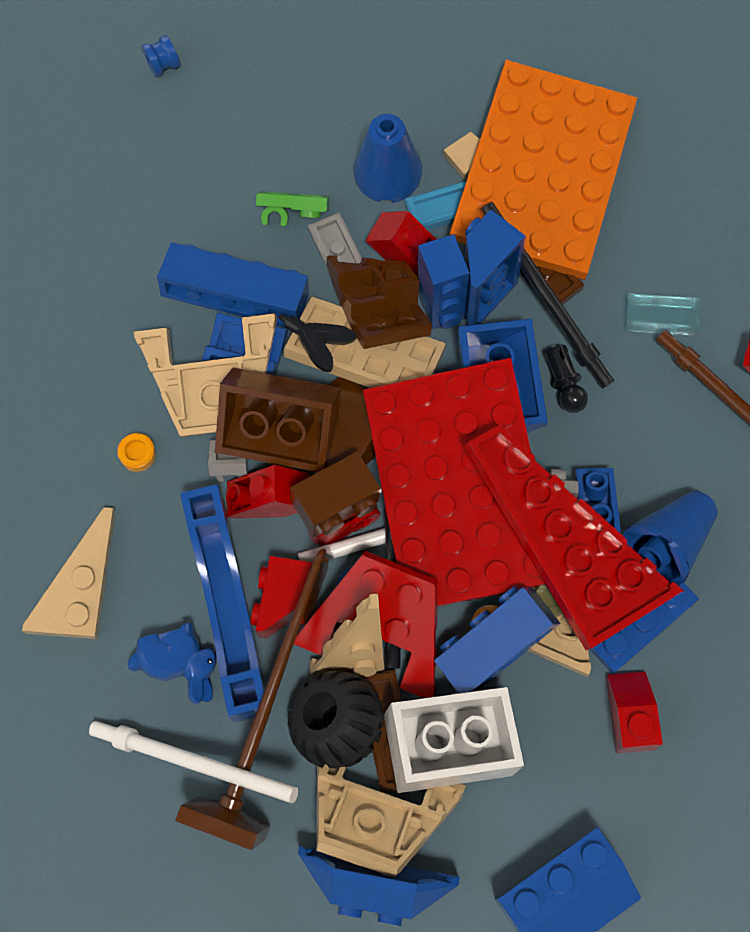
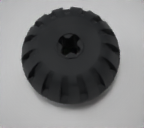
(335, 719)

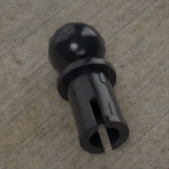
(572, 397)

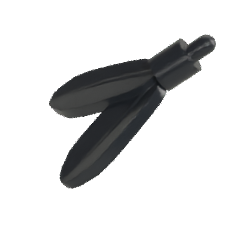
(315, 336)

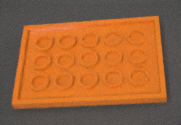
(548, 163)

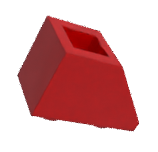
(398, 237)
(263, 493)
(282, 588)

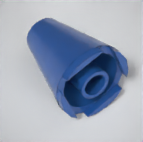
(387, 161)
(674, 534)

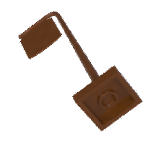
(225, 817)

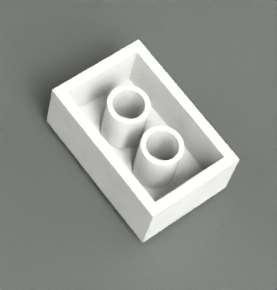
(452, 739)

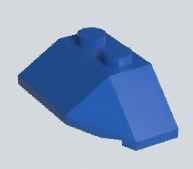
(363, 889)

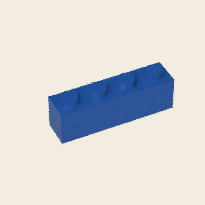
(231, 283)

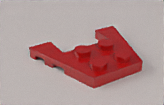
(406, 615)

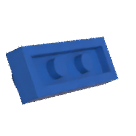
(632, 639)

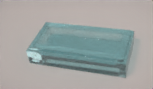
(661, 313)

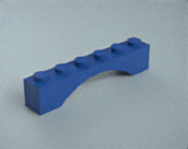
(225, 600)

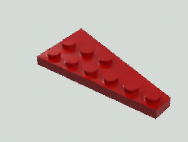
(576, 551)

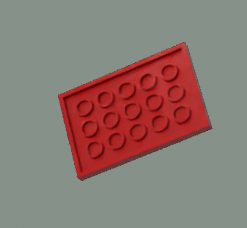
(433, 493)

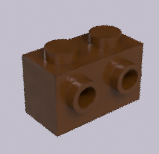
(335, 495)

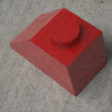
(633, 713)

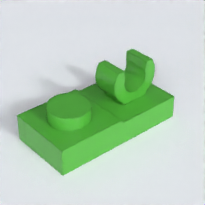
(308, 204)

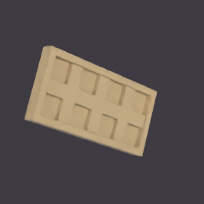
(368, 366)

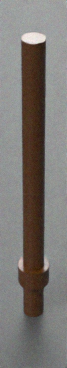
(689, 360)

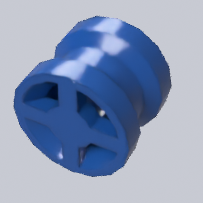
(160, 55)

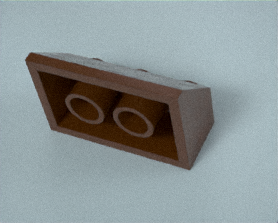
(276, 419)

